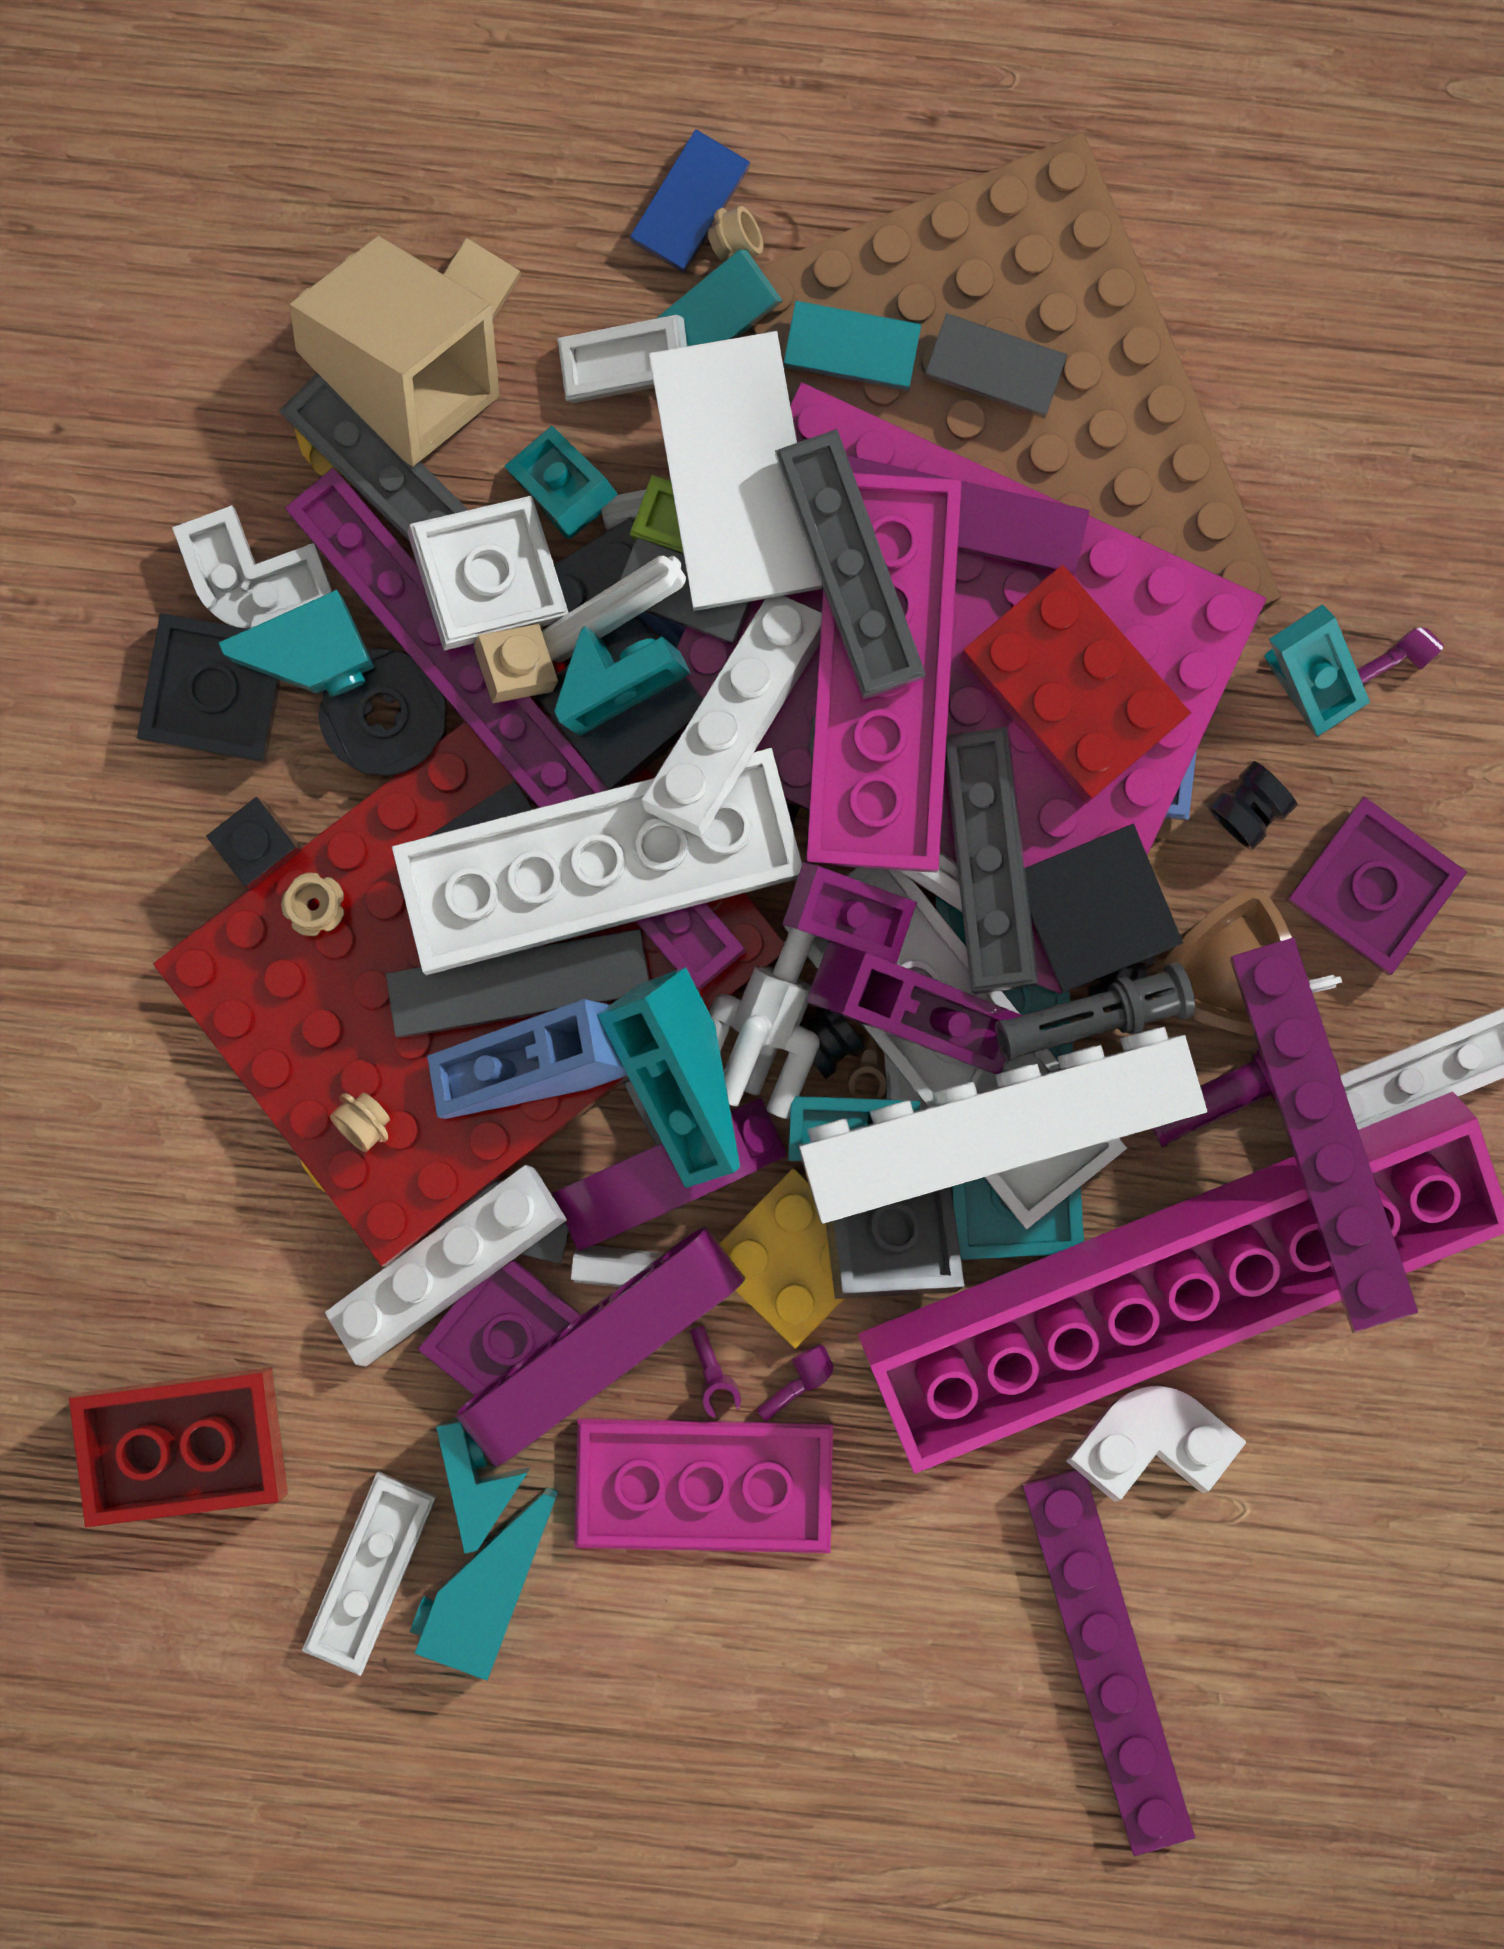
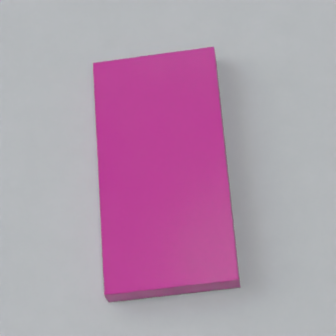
(703, 1485)

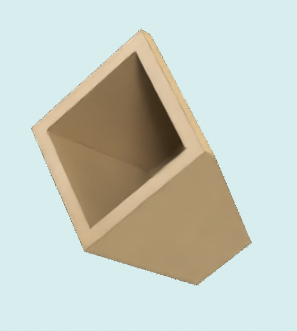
(399, 346)

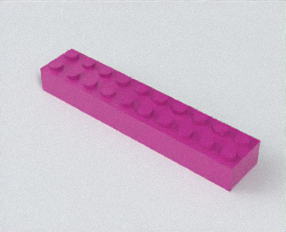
(1167, 1289)

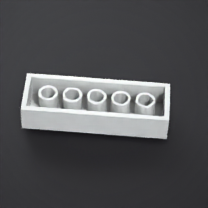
(1002, 1127)

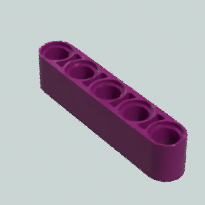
(600, 1346)

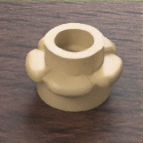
(735, 232)
(296, 901)
(361, 1120)

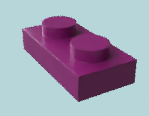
(849, 912)

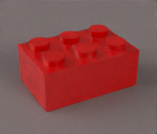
(1074, 684)
(178, 1447)

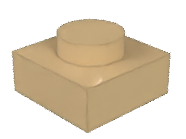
(515, 663)

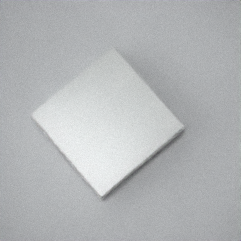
(487, 571)

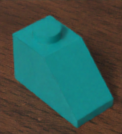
(306, 647)

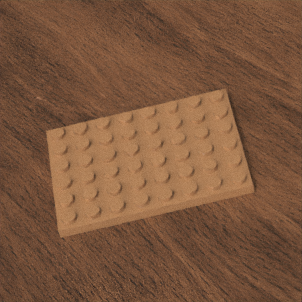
(1051, 264)

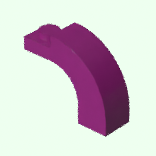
(650, 1185)

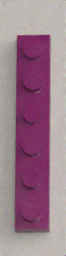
(1323, 1135)
(1108, 1661)

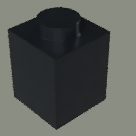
(254, 842)

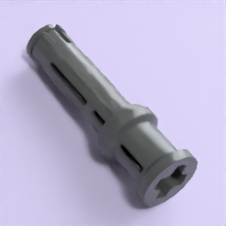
(1123, 998)

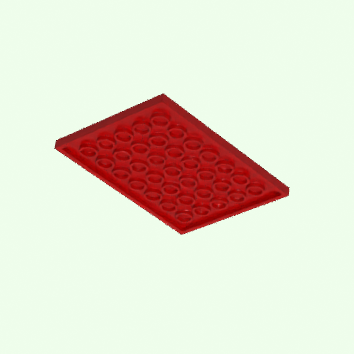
(316, 1018)

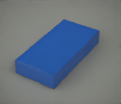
(688, 199)

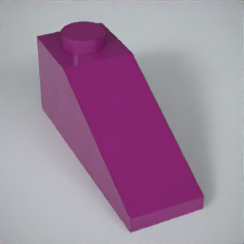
(909, 1006)

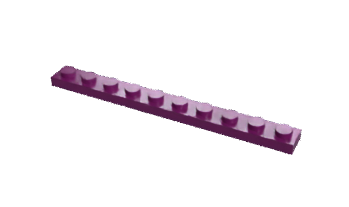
(510, 729)

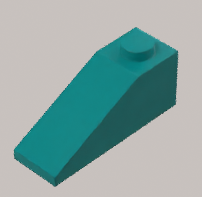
(677, 1073)
(478, 1601)

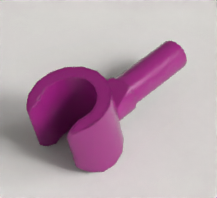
(1417, 645)
(813, 1370)
(712, 1371)

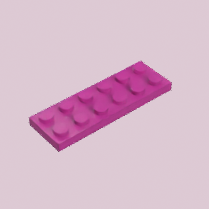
(884, 756)

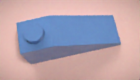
(526, 1062)

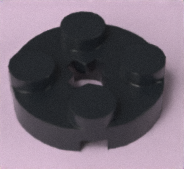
(372, 747)

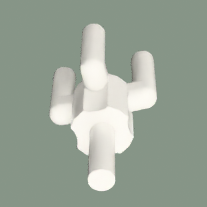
(767, 1022)

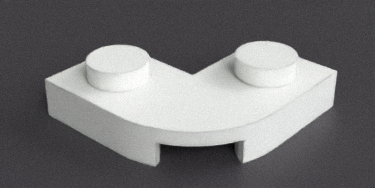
(233, 584)
(1151, 1424)

